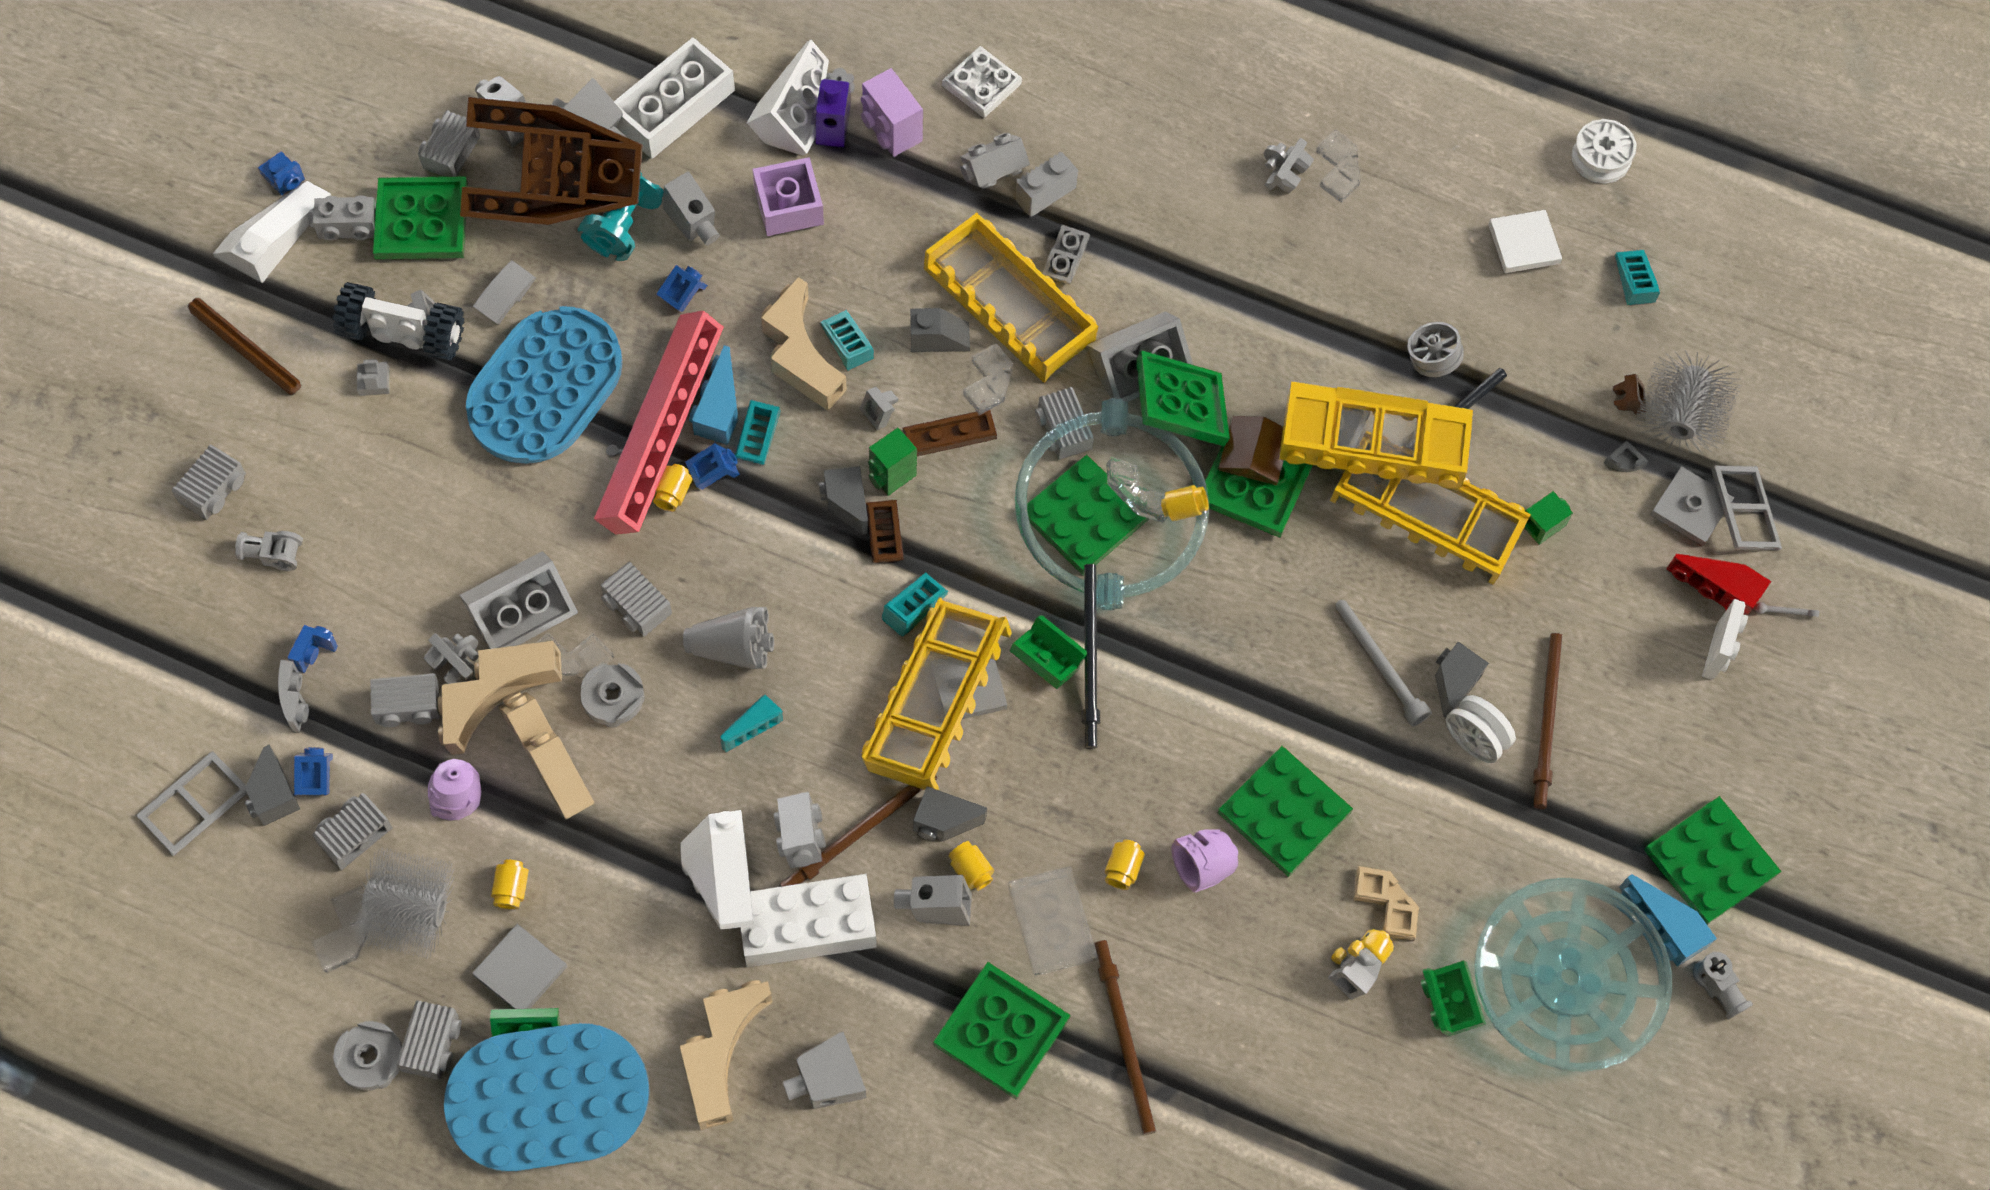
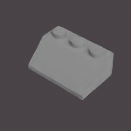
(1116, 354)
(519, 602)

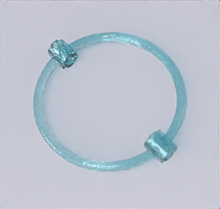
(1114, 422)

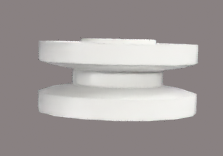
(1603, 151)
(1480, 729)

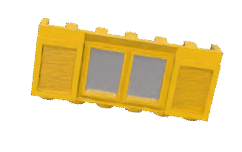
(1376, 434)

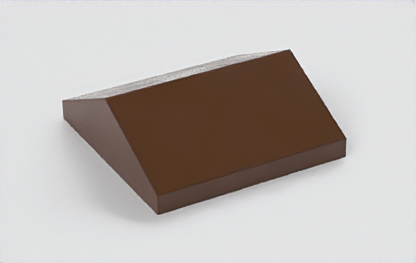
(1253, 449)

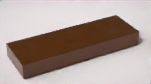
(951, 432)

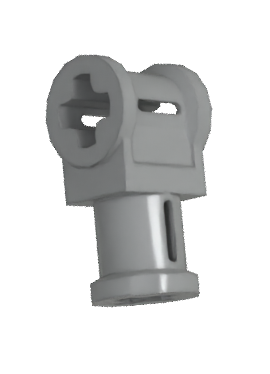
(273, 549)
(1721, 983)

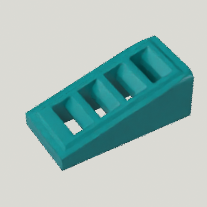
(1632, 294)
(857, 356)
(761, 409)
(901, 618)
(756, 720)

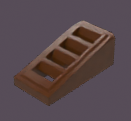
(881, 507)

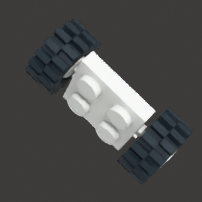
(360, 312)

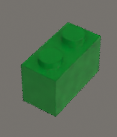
(892, 462)

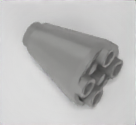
(733, 638)

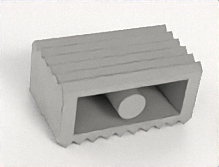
(448, 145)
(1046, 184)
(1056, 409)
(209, 482)
(635, 599)
(404, 699)
(351, 830)
(428, 1040)

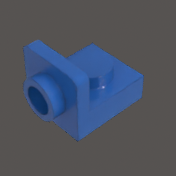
(282, 173)
(681, 287)
(712, 465)
(306, 646)
(312, 772)

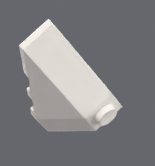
(788, 109)
(269, 235)

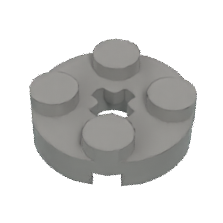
(611, 677)
(358, 1040)

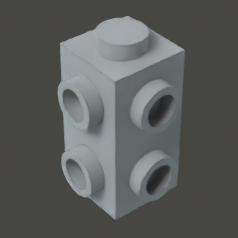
(995, 160)
(343, 217)
(800, 835)

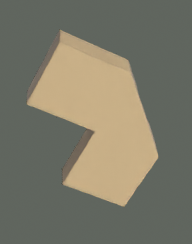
(1383, 888)

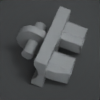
(1282, 175)
(444, 651)

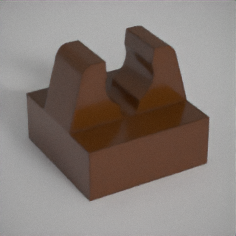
(1634, 392)

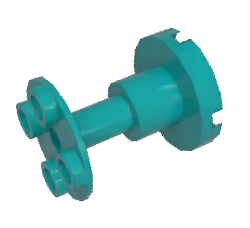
(610, 233)

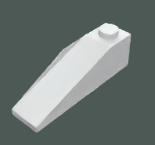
(718, 866)

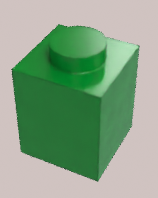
(1547, 517)

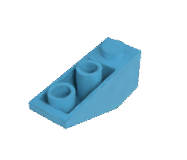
(717, 411)
(1678, 925)

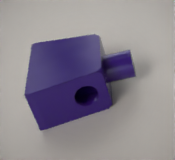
(833, 103)

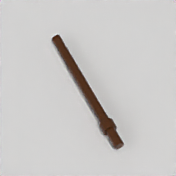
(1542, 774)
(850, 837)
(1108, 975)

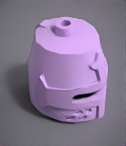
(454, 790)
(1204, 858)

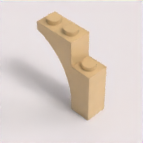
(795, 356)
(497, 676)
(546, 753)
(709, 1058)

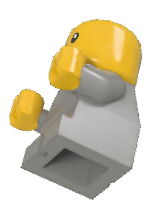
(1362, 968)

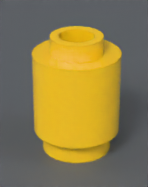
(672, 487)
(1184, 502)
(972, 864)
(1124, 864)
(509, 884)

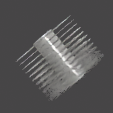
(1688, 402)
(404, 903)

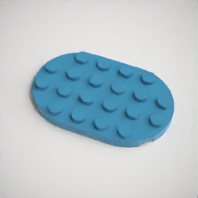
(544, 385)
(546, 1097)

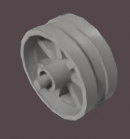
(1435, 362)

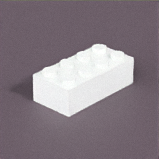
(674, 97)
(809, 921)

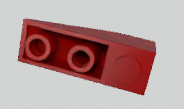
(1720, 580)

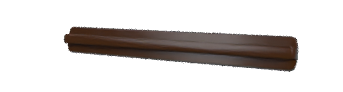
(244, 346)

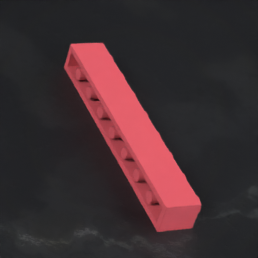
(659, 423)

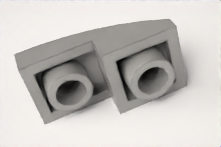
(1066, 254)
(504, 291)
(291, 701)

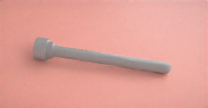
(1414, 709)

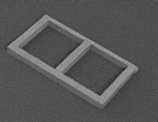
(1728, 508)
(178, 786)

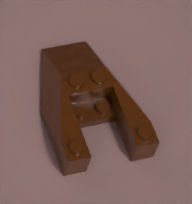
(566, 165)

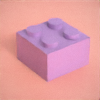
(892, 112)
(788, 196)

